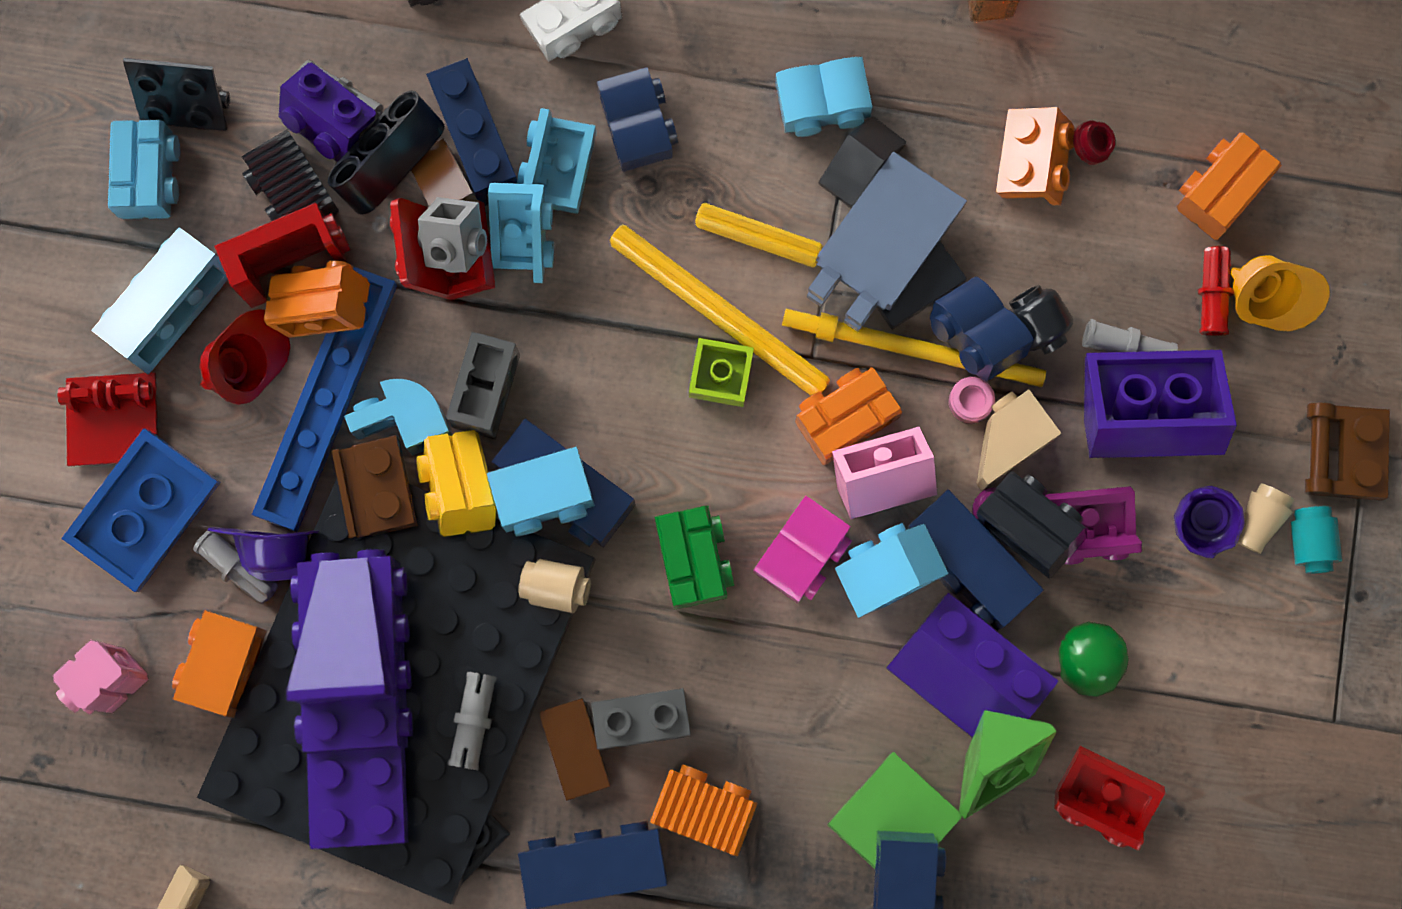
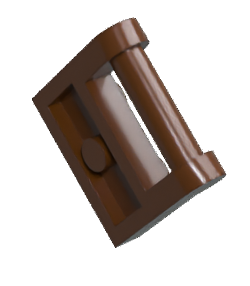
(1361, 452)

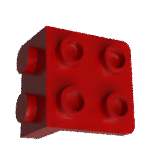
(434, 281)

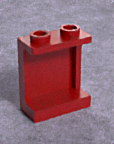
(277, 246)

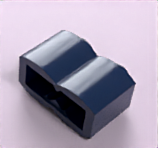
(636, 119)
(980, 329)

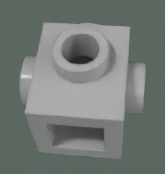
(451, 235)

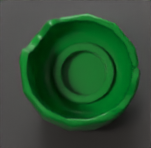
(1092, 659)

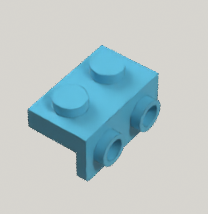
(558, 159)
(519, 228)

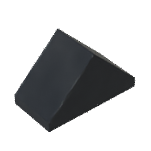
(860, 160)

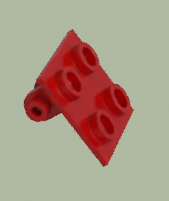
(107, 415)

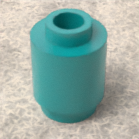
(1316, 539)

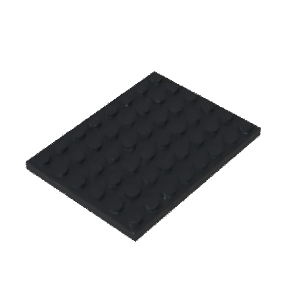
(461, 621)

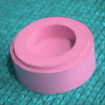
(971, 400)

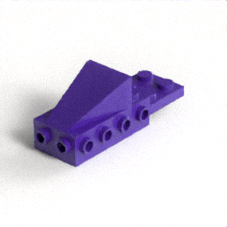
(352, 696)

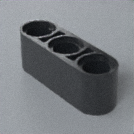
(386, 153)

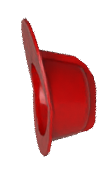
(244, 358)

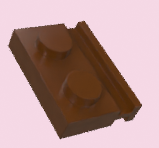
(374, 487)

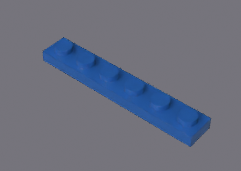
(321, 412)

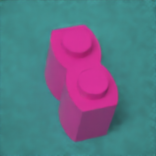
(802, 550)

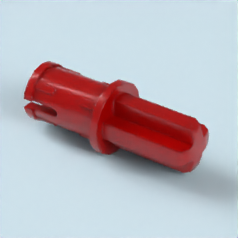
(1215, 291)

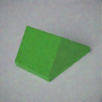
(1001, 757)

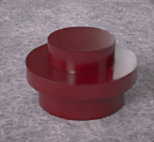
(1093, 142)

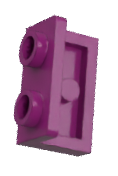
(1108, 522)

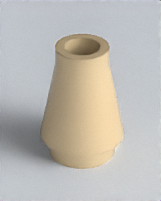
(1264, 516)

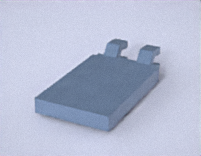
(885, 238)

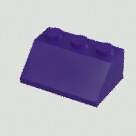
(1157, 404)
(969, 668)

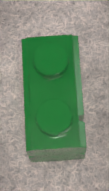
(693, 557)

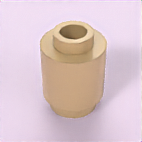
(554, 585)

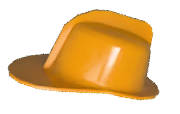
(1279, 293)

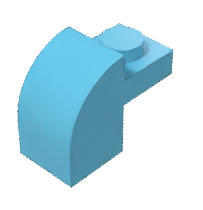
(406, 406)

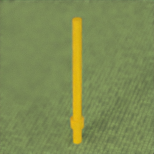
(828, 327)

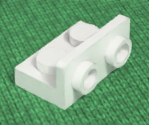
(564, 24)

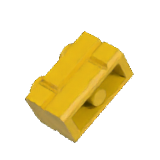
(457, 483)

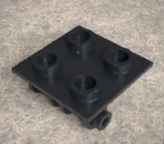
(177, 94)

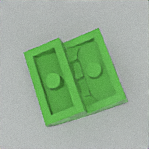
(892, 801)

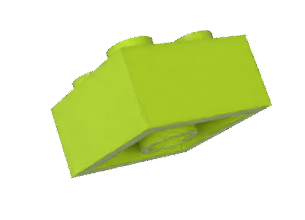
(721, 372)

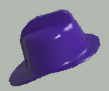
(269, 554)

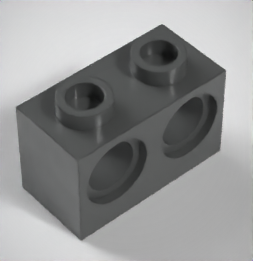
(483, 385)
(640, 719)

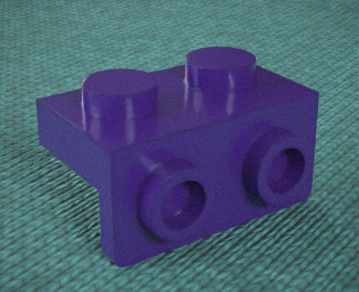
(323, 111)

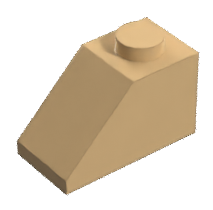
(1013, 436)

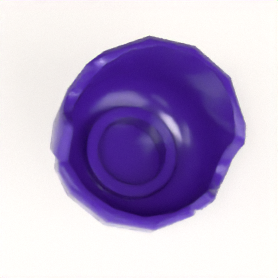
(1209, 521)

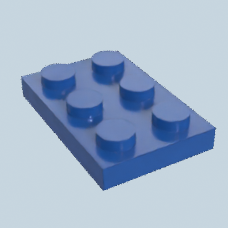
(141, 510)

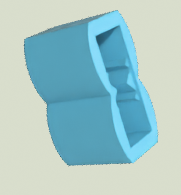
(824, 96)

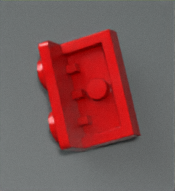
(1107, 798)

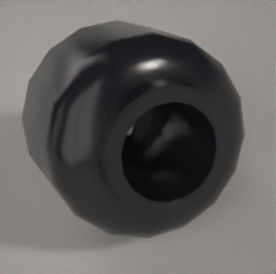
(1044, 317)

